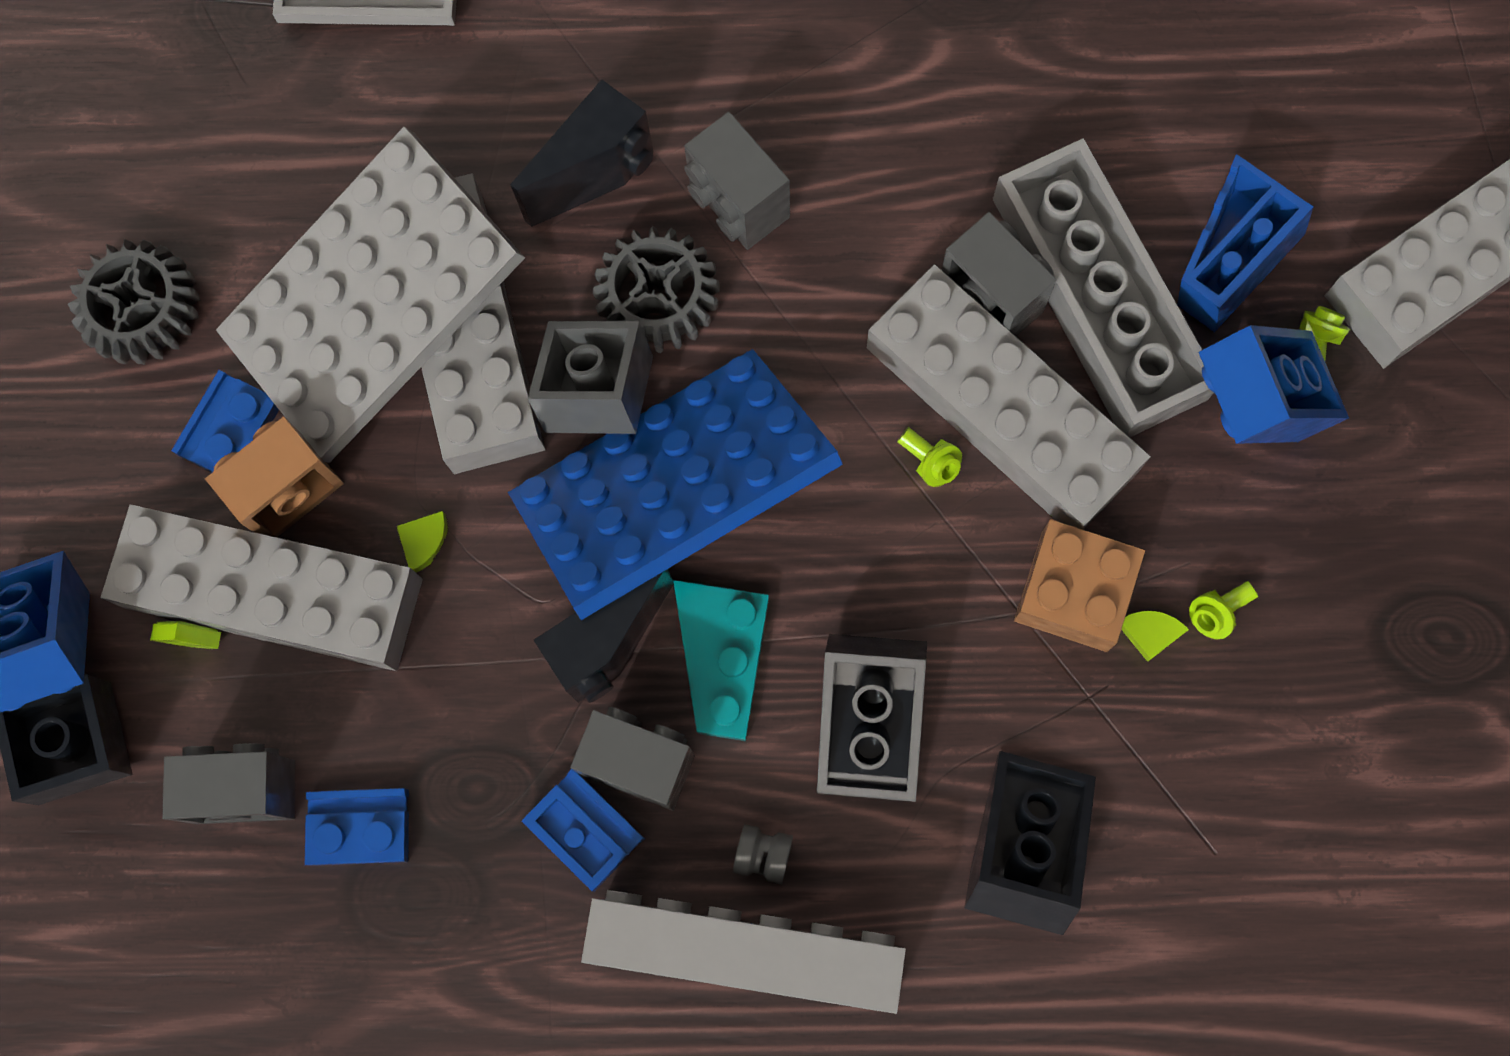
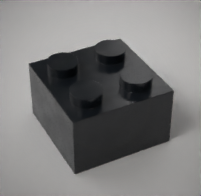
(63, 744)

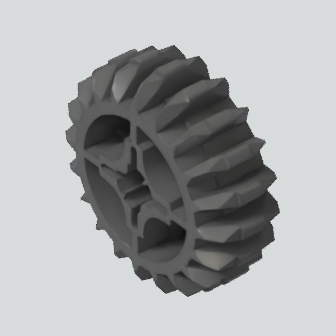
(682, 263)
(119, 282)

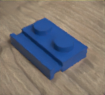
(224, 421)
(357, 827)
(583, 830)

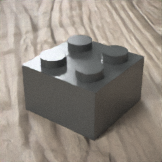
(737, 181)
(1000, 273)
(591, 377)
(633, 758)
(228, 786)

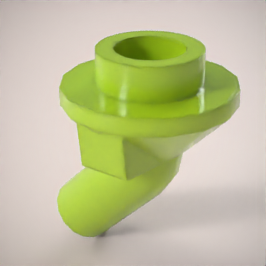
(1325, 326)
(935, 459)
(1219, 610)

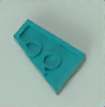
(722, 654)

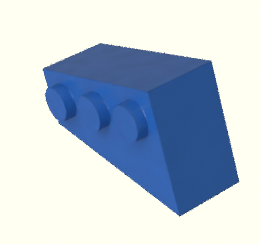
(1243, 241)

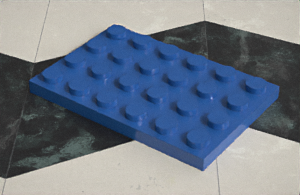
(675, 485)

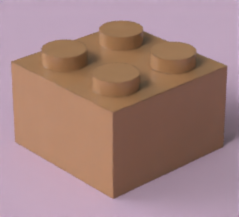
(273, 479)
(1079, 586)

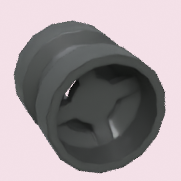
(751, 850)

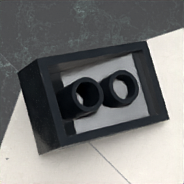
(586, 157)
(596, 649)
(871, 717)
(1032, 844)

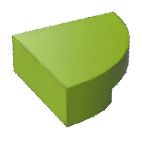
(423, 539)
(1152, 631)
(185, 634)

